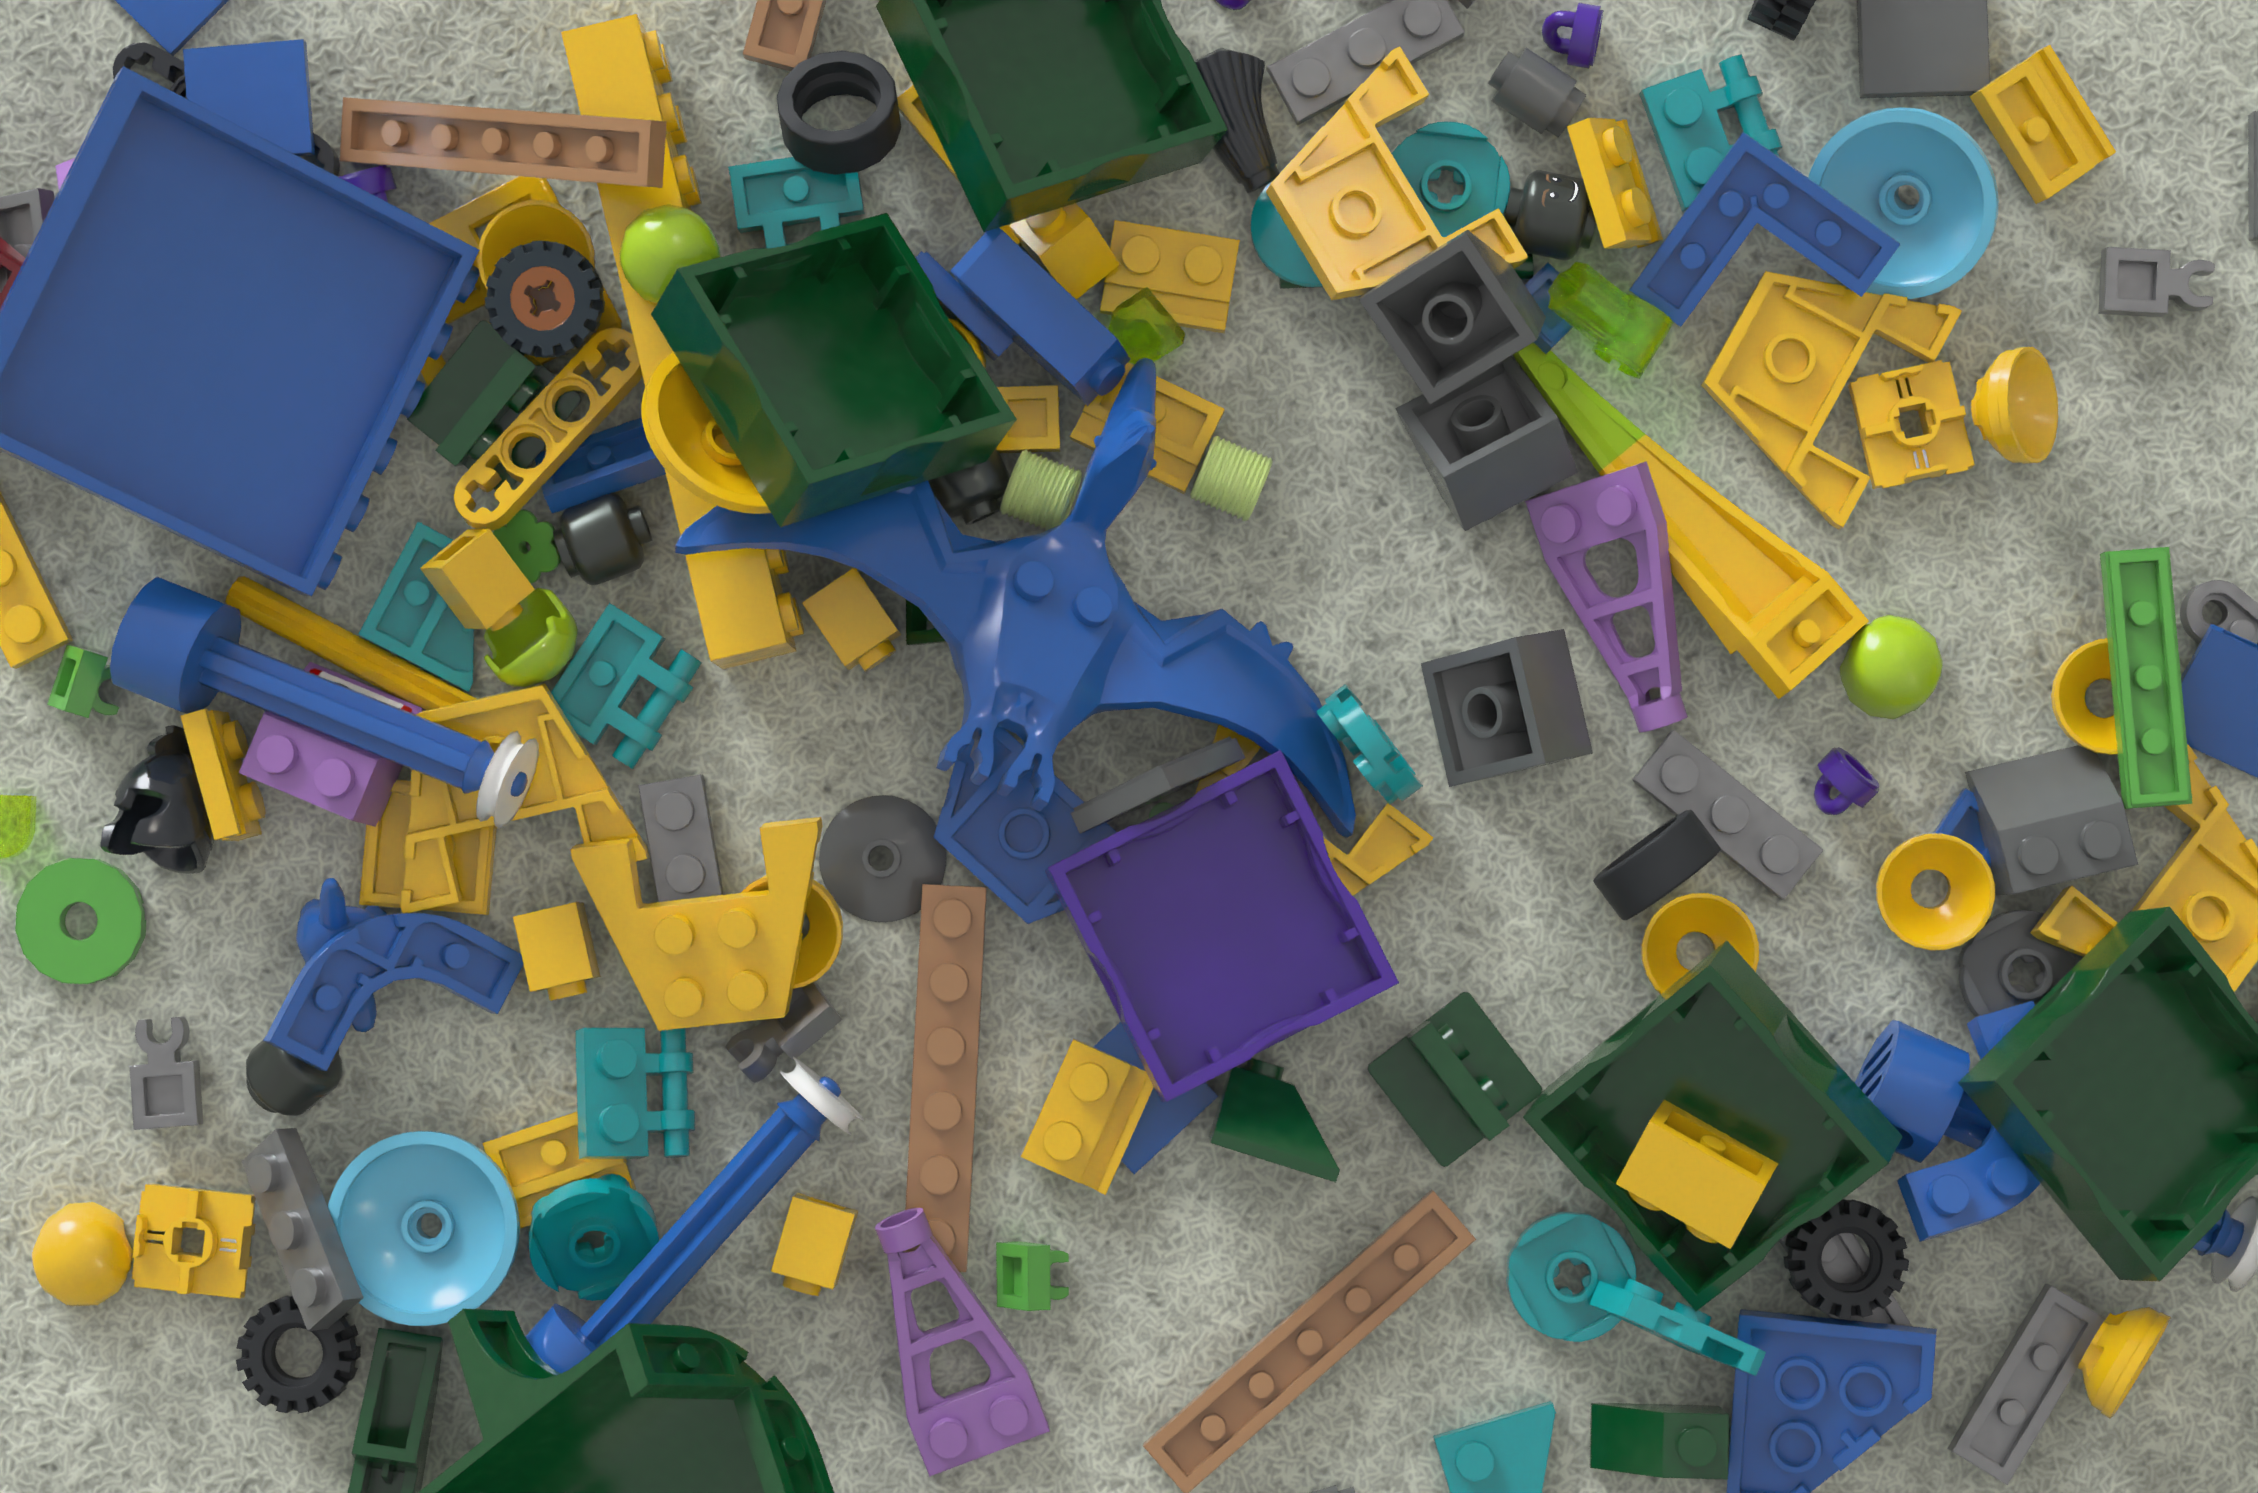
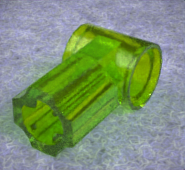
(1616, 322)

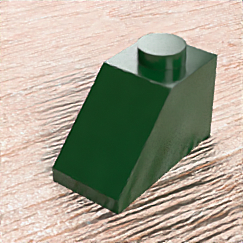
(1660, 1440)

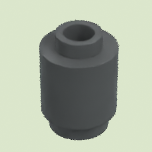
(1536, 92)

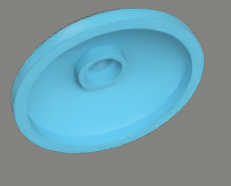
(1955, 185)
(380, 1216)

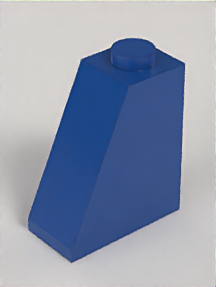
(1042, 316)

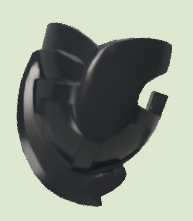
(162, 809)

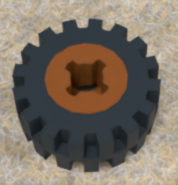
(565, 310)

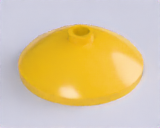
(692, 443)

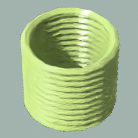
(1231, 478)
(1040, 491)

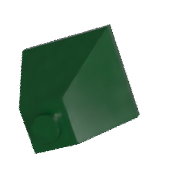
(1270, 1121)

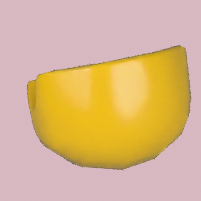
(82, 1254)

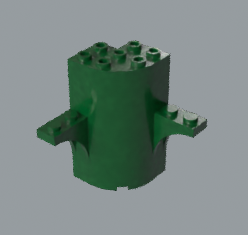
(634, 1416)

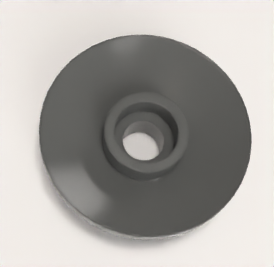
(846, 853)

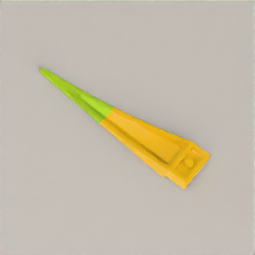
(1739, 575)

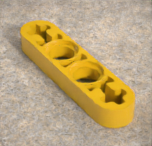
(542, 423)

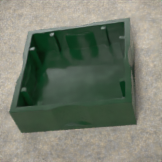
(1053, 97)
(832, 368)
(1744, 1066)
(2132, 1094)

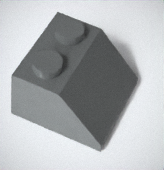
(1454, 314)
(1489, 443)
(1506, 707)
(2050, 820)

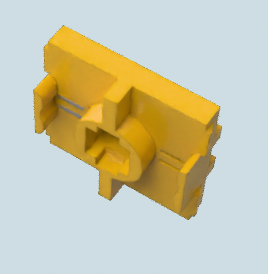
(1944, 441)
(226, 1246)

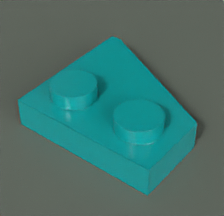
(416, 620)
(1681, 1326)
(1499, 1453)

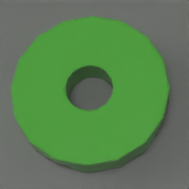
(43, 928)

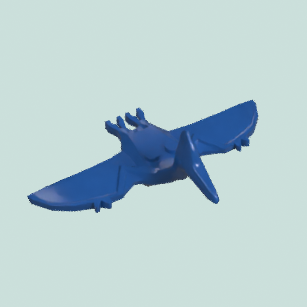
(1050, 627)

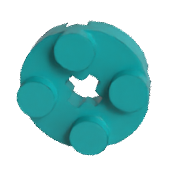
(1473, 164)
(1380, 759)
(586, 1206)
(1535, 1264)

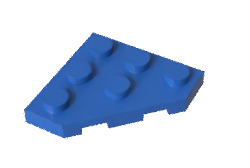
(1820, 1396)

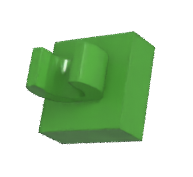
(79, 683)
(1025, 1275)

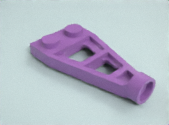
(1594, 513)
(979, 1417)

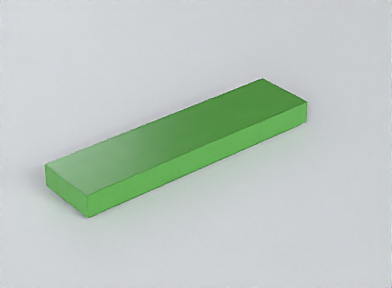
(2145, 678)

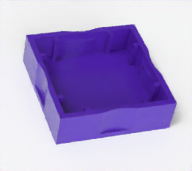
(1220, 927)

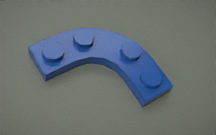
(376, 954)
(1982, 1182)

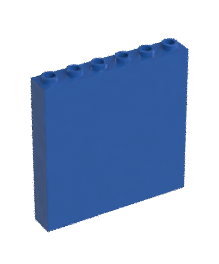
(221, 334)

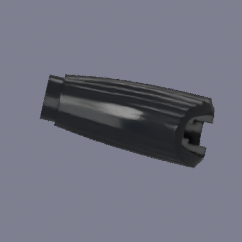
(1236, 89)

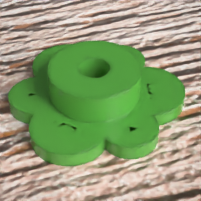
(543, 552)

